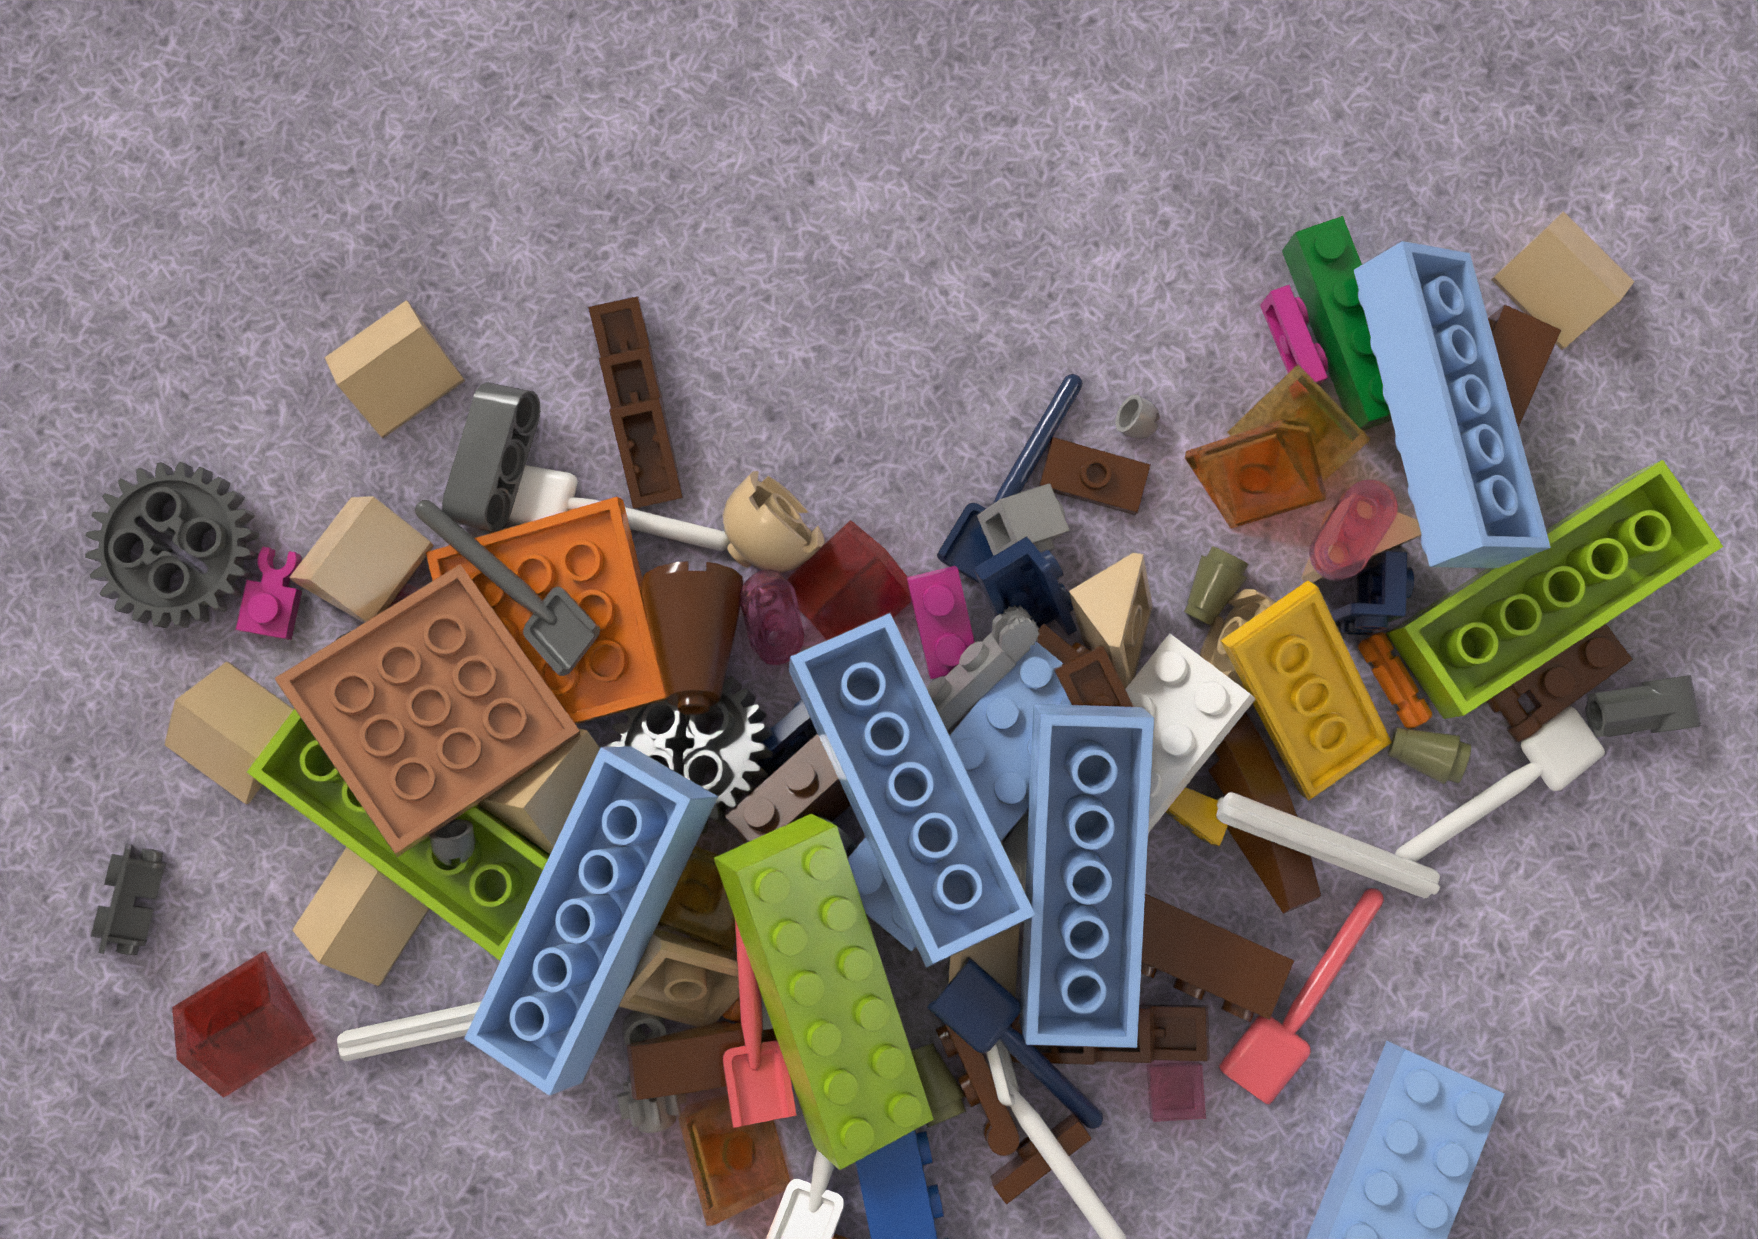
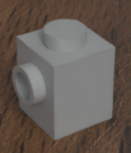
(1029, 514)

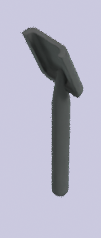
(558, 624)

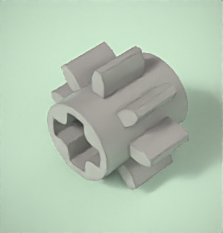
(649, 1114)

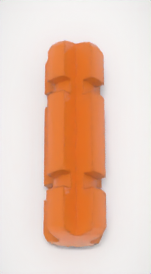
(1395, 680)

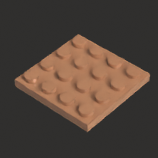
(427, 709)

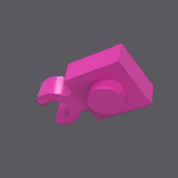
(271, 605)

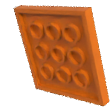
(597, 564)

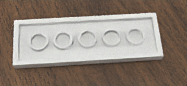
(1192, 715)

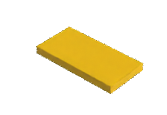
(1307, 690)

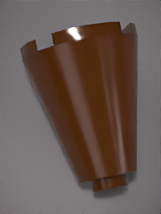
(692, 630)

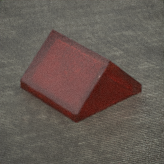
(849, 583)
(239, 1026)

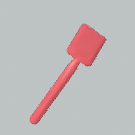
(1273, 1051)
(755, 1073)

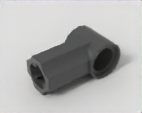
(1654, 706)

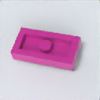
(1288, 325)
(941, 618)

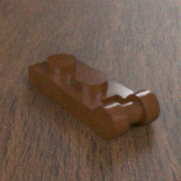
(1560, 682)
(980, 1088)

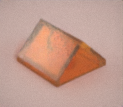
(1260, 472)
(728, 1163)

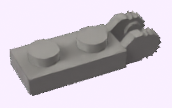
(983, 664)

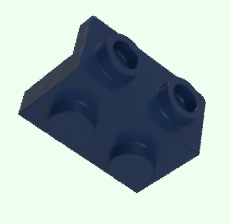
(1027, 580)
(1381, 595)

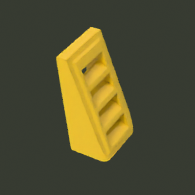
(1198, 815)

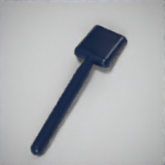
(967, 543)
(982, 1014)

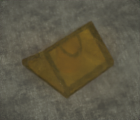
(1303, 400)
(701, 904)

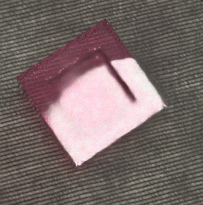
(1176, 1091)

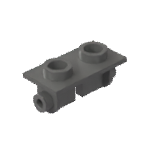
(123, 920)

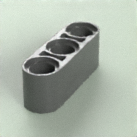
(491, 456)

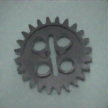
(145, 583)
(693, 751)

